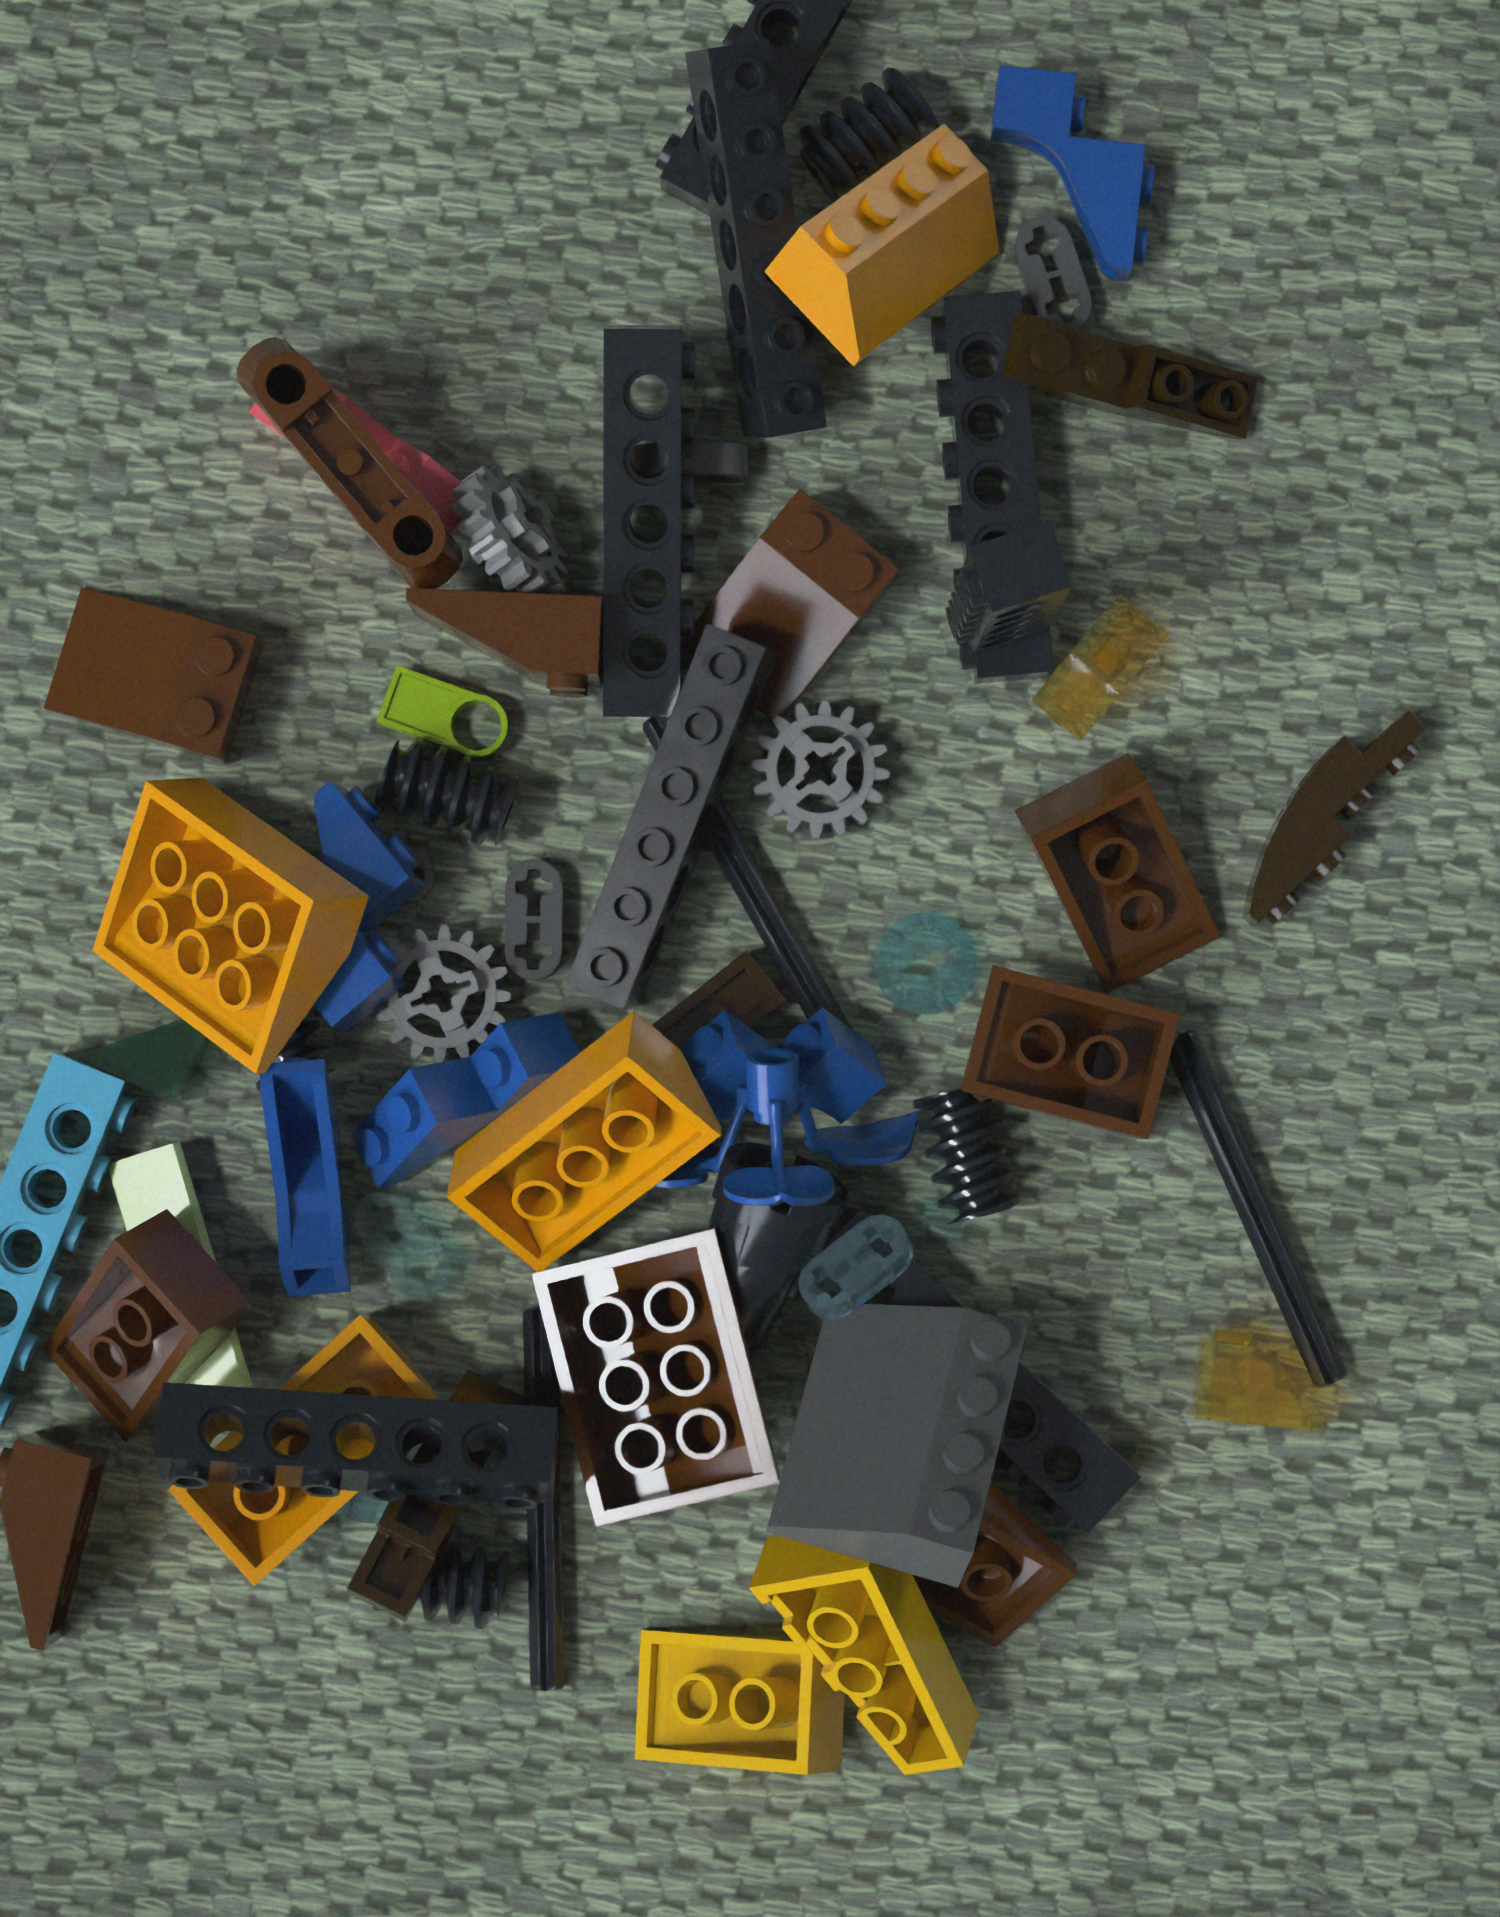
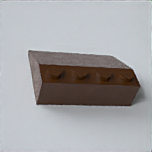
(656, 1377)

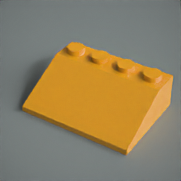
(225, 919)

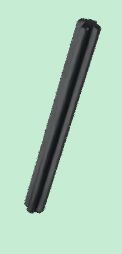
(762, 905)
(1256, 1210)
(544, 1524)

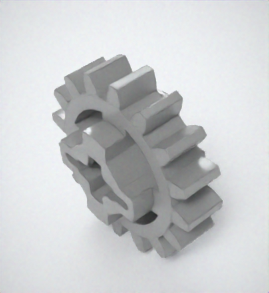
(510, 531)
(799, 748)
(453, 1021)

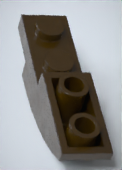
(1129, 378)
(1305, 832)
(418, 1528)

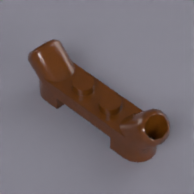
(350, 463)

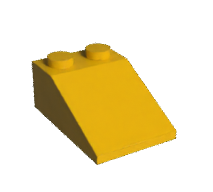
(736, 1703)

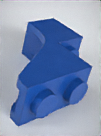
(1100, 176)
(382, 870)
(833, 1063)
(452, 1099)
(306, 1177)

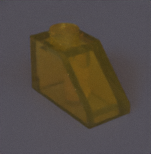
(1099, 667)
(1248, 1386)

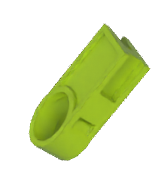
(428, 710)

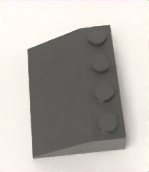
(899, 1436)

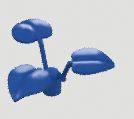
(772, 1096)

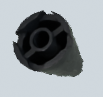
(768, 1243)

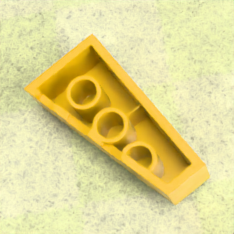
(874, 1647)

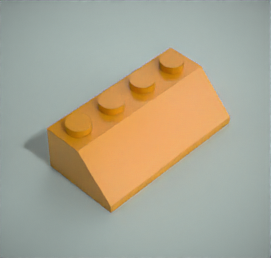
(891, 245)
(584, 1143)
(267, 1527)

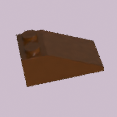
(799, 593)
(538, 635)
(154, 674)
(1118, 872)
(1070, 1052)
(145, 1320)
(46, 1519)
(1007, 1577)

